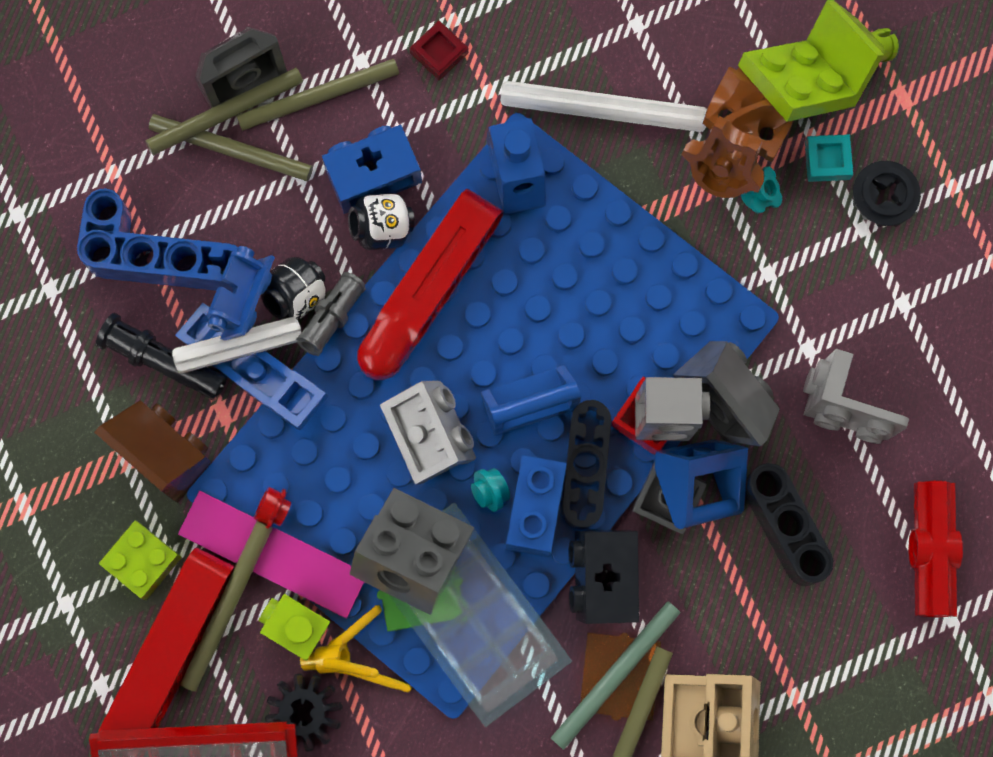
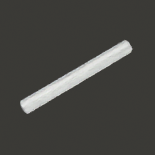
(603, 106)

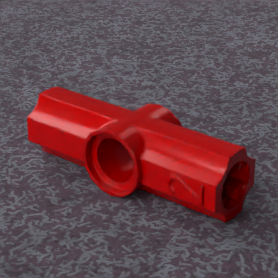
(935, 549)

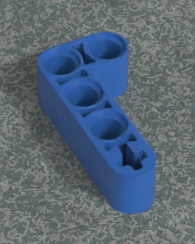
(127, 246)

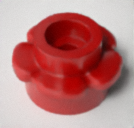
(272, 508)

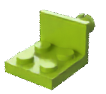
(823, 71)

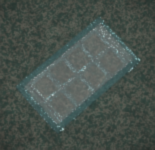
(486, 633)

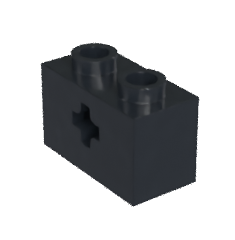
(615, 598)

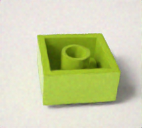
(140, 560)

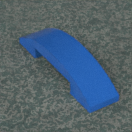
(261, 376)

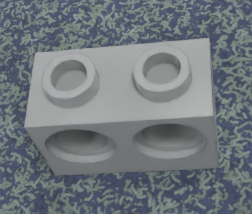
(670, 408)

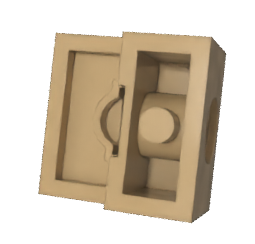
(732, 716)

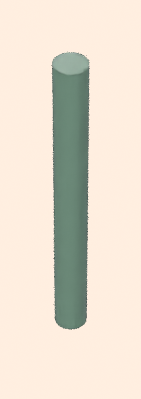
(615, 675)

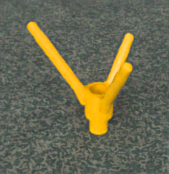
(337, 657)

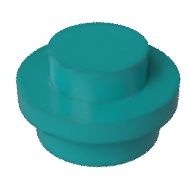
(490, 489)

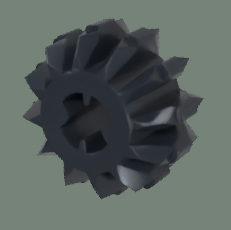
(320, 713)

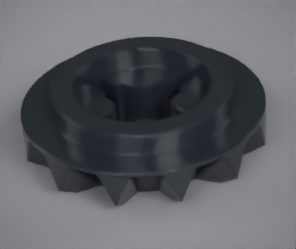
(884, 175)

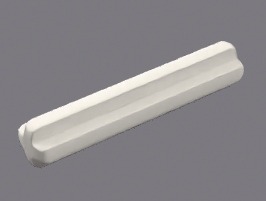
(218, 351)

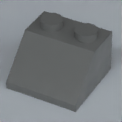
(738, 400)

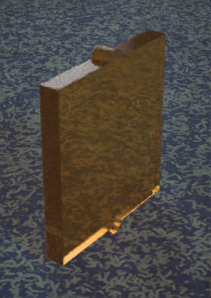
(599, 656)

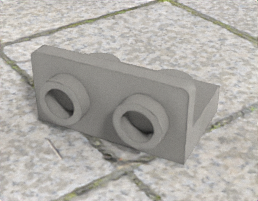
(428, 430)

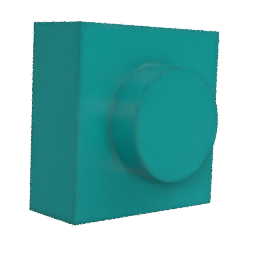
(828, 158)

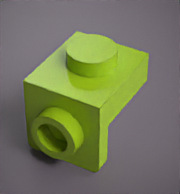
(293, 626)

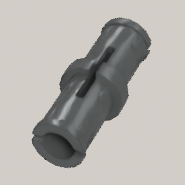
(331, 313)

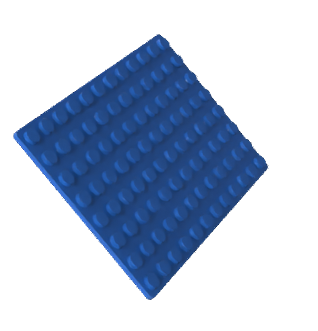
(554, 286)

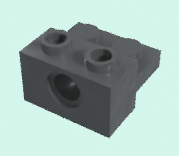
(410, 550)

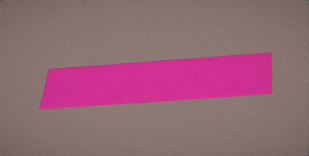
(283, 558)

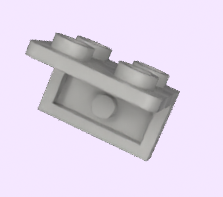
(834, 411)

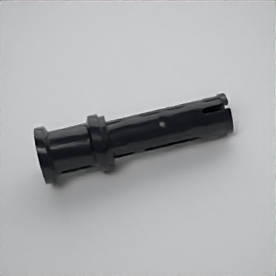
(144, 349)

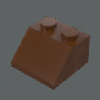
(155, 448)

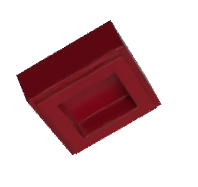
(439, 50)

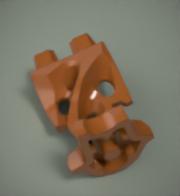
(729, 156)

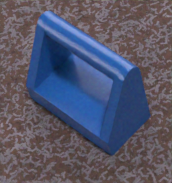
(531, 399)
(679, 467)

